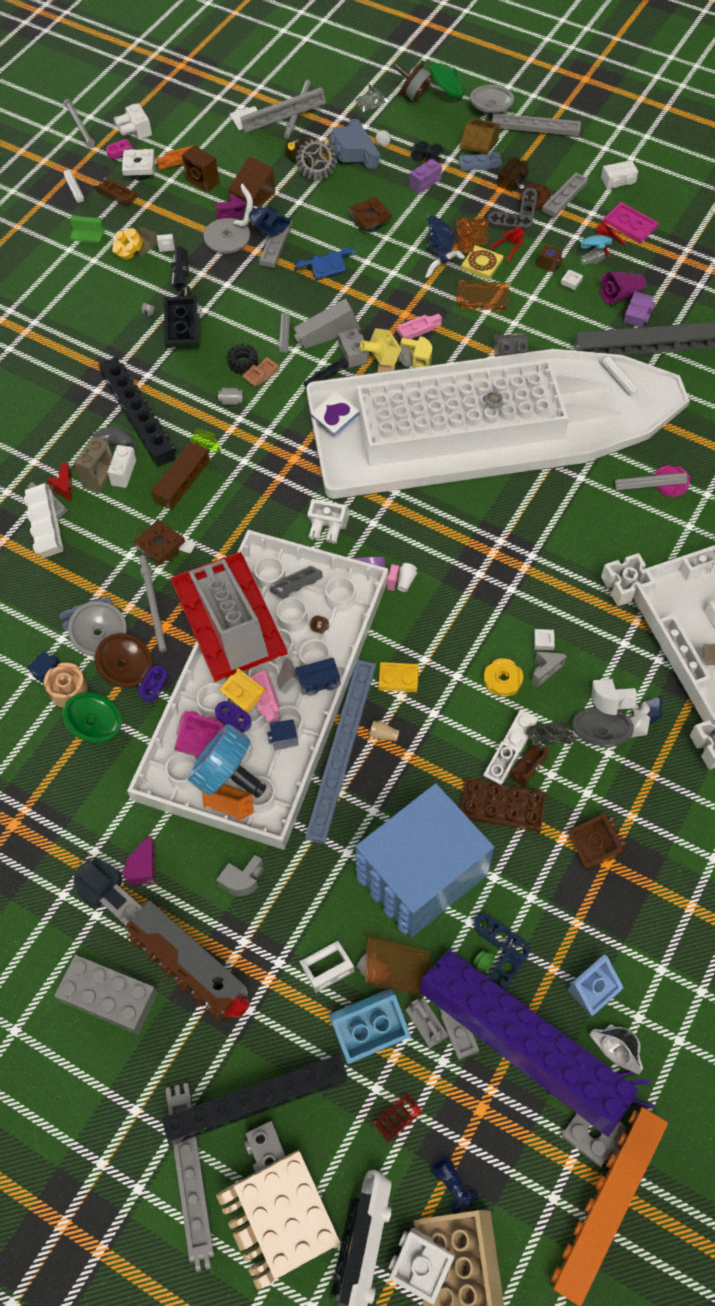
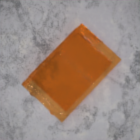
(482, 295)
(395, 966)

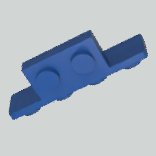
(326, 265)

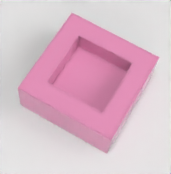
(393, 577)

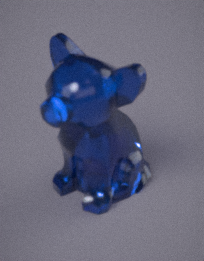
(445, 1171)

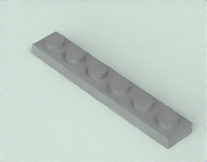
(283, 110)
(537, 124)

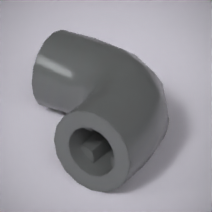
(115, 436)

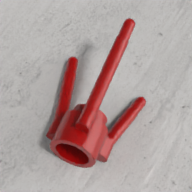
(605, 229)
(514, 236)

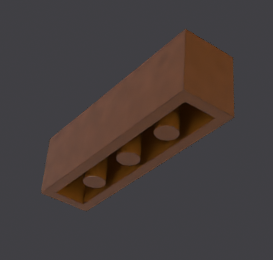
(180, 476)

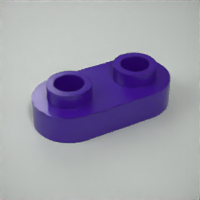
(151, 684)
(233, 715)

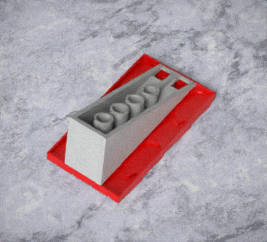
(228, 616)

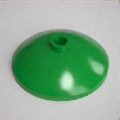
(448, 79)
(92, 717)

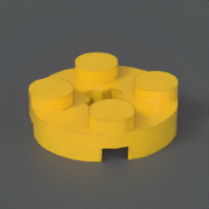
(122, 238)
(496, 685)

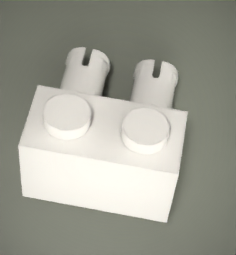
(135, 121)
(327, 514)

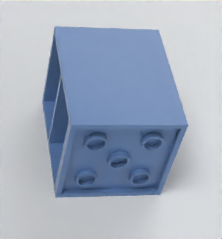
(422, 860)

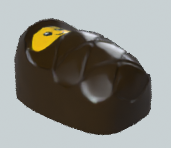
(292, 147)

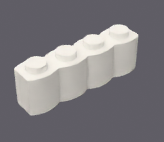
(43, 520)

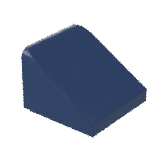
(655, 709)

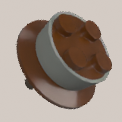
(415, 81)

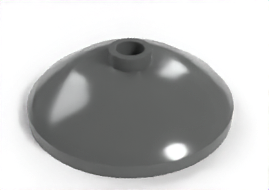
(602, 728)

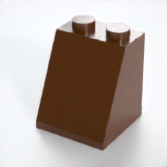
(257, 179)

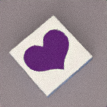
(335, 413)

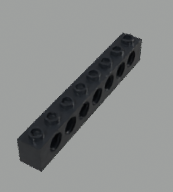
(137, 412)
(254, 1100)

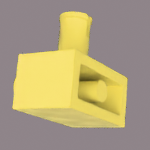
(383, 347)

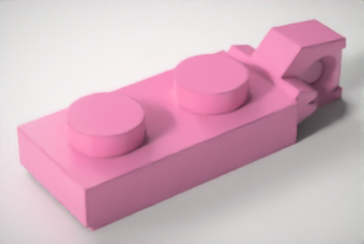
(419, 326)
(268, 704)

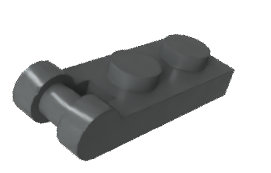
(295, 581)

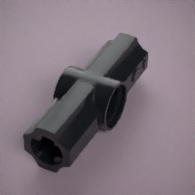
(179, 268)

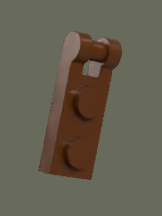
(116, 191)

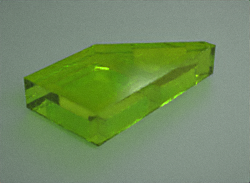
(206, 440)

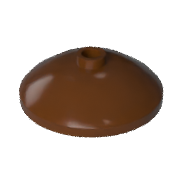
(128, 652)

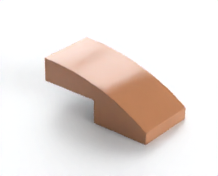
(261, 373)

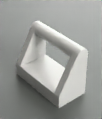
(332, 975)

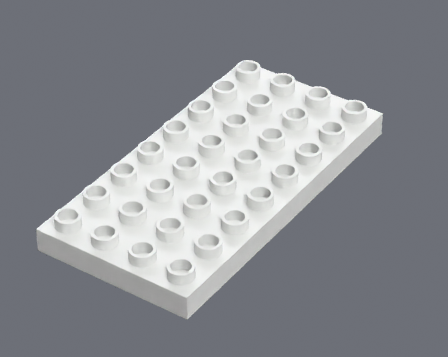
(349, 600)

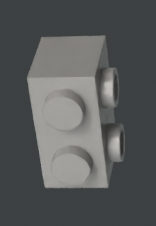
(349, 343)
(264, 1145)

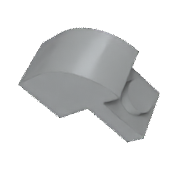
(239, 882)

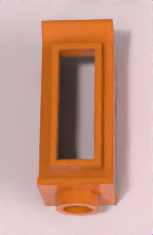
(230, 801)

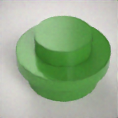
(484, 961)

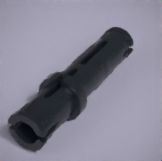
(328, 371)

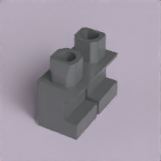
(510, 344)

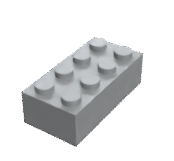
(106, 994)

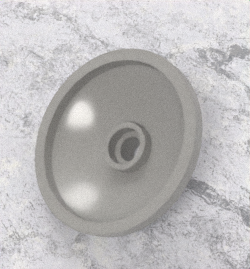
(492, 98)
(91, 618)

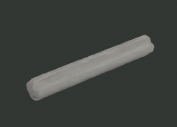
(649, 481)

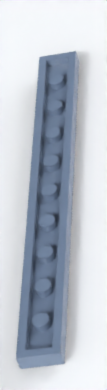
(340, 753)

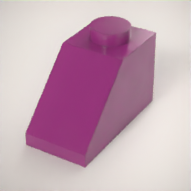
(141, 864)

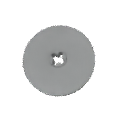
(216, 237)

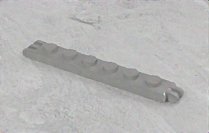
(191, 1187)

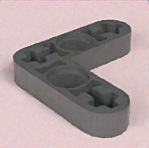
(523, 216)

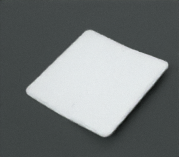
(187, 546)

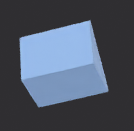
(596, 986)

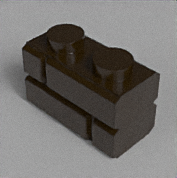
(512, 174)

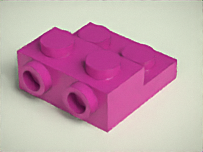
(195, 733)

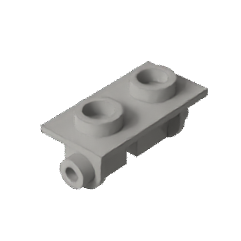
(426, 1022)

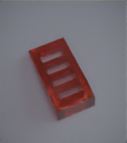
(388, 1137)

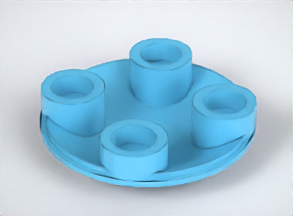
(598, 240)

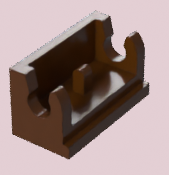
(529, 765)

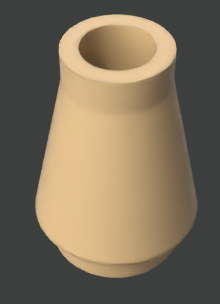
(382, 731)

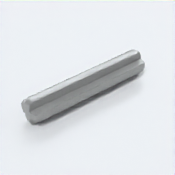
(284, 332)

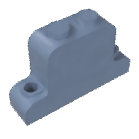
(354, 145)

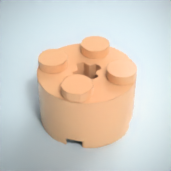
(64, 683)

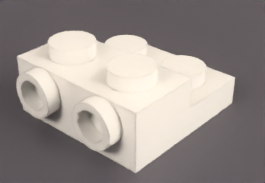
(421, 1265)

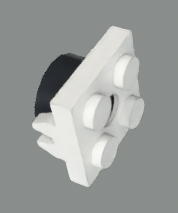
(138, 163)

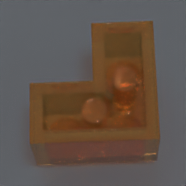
(471, 232)

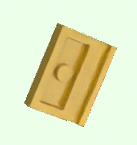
(398, 677)
(242, 690)

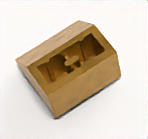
(480, 136)

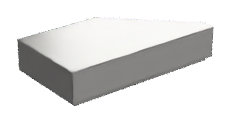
(287, 676)

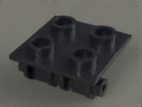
(423, 147)

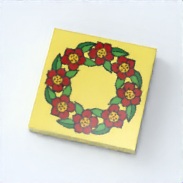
(482, 262)

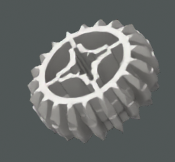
(305, 153)

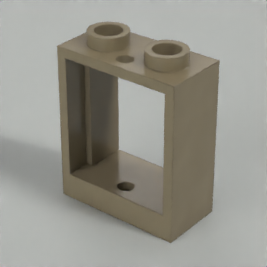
(94, 477)

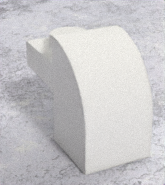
(609, 700)

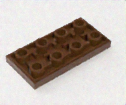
(503, 805)

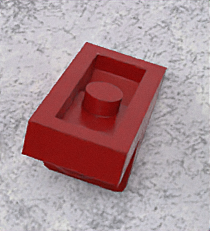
(63, 484)

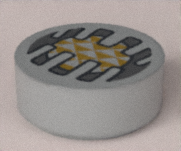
(494, 400)

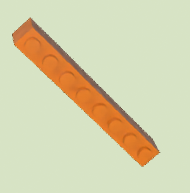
(609, 1206)

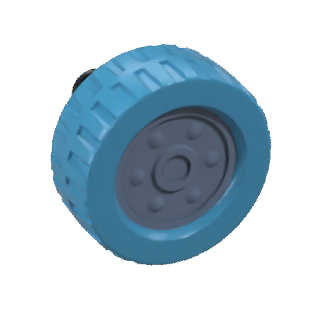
(222, 761)

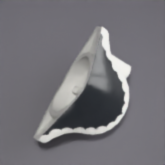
(619, 1046)

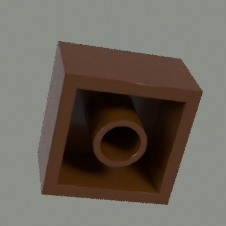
(200, 168)

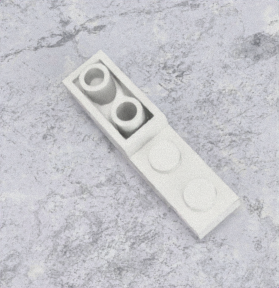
(510, 748)

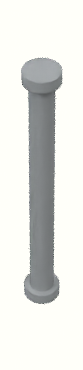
(89, 141)

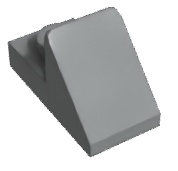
(548, 665)

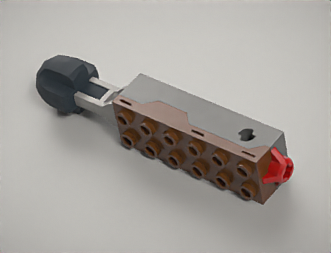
(164, 942)

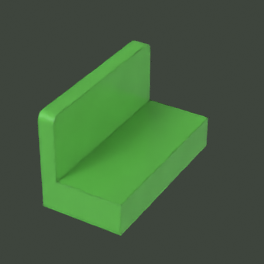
(87, 229)

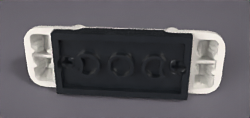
(361, 1242)

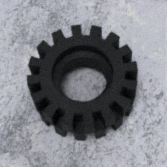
(242, 352)

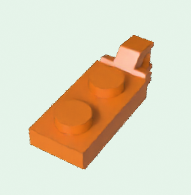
(171, 158)

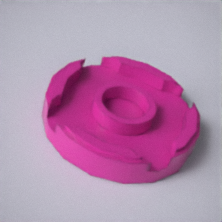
(676, 489)

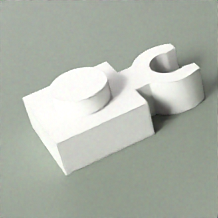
(640, 720)

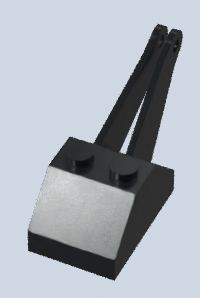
(182, 320)

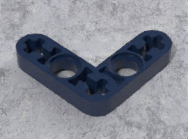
(510, 955)

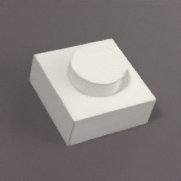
(166, 242)
(571, 279)
(544, 639)

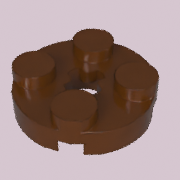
(543, 195)

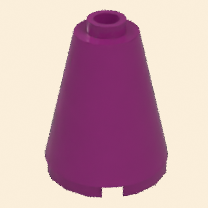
(620, 285)

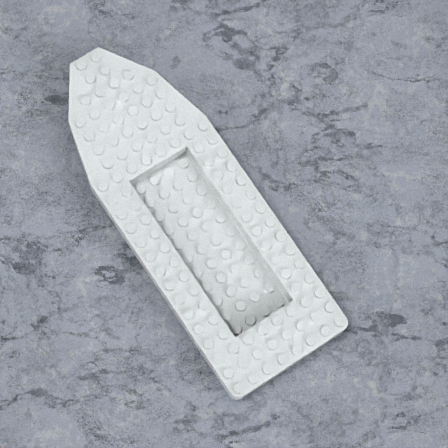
(436, 428)

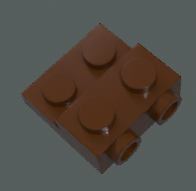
(597, 841)

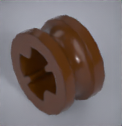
(313, 624)

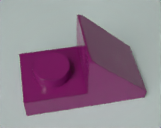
(230, 209)

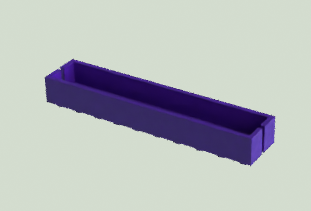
(529, 1042)

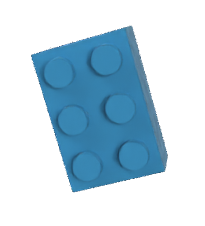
(369, 1026)

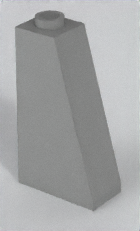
(326, 325)

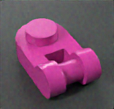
(117, 149)

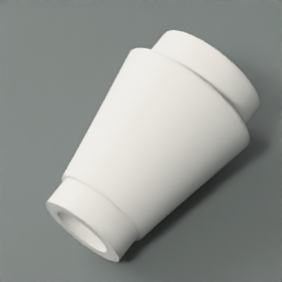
(406, 576)

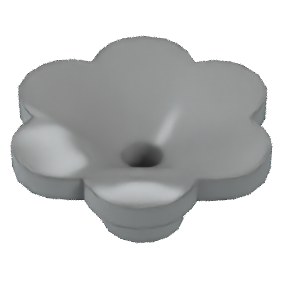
(405, 357)

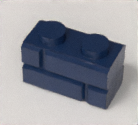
(318, 676)

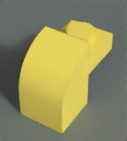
(420, 350)

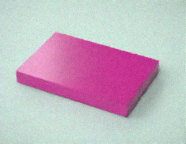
(631, 222)

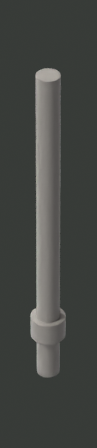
(291, 124)
(146, 573)

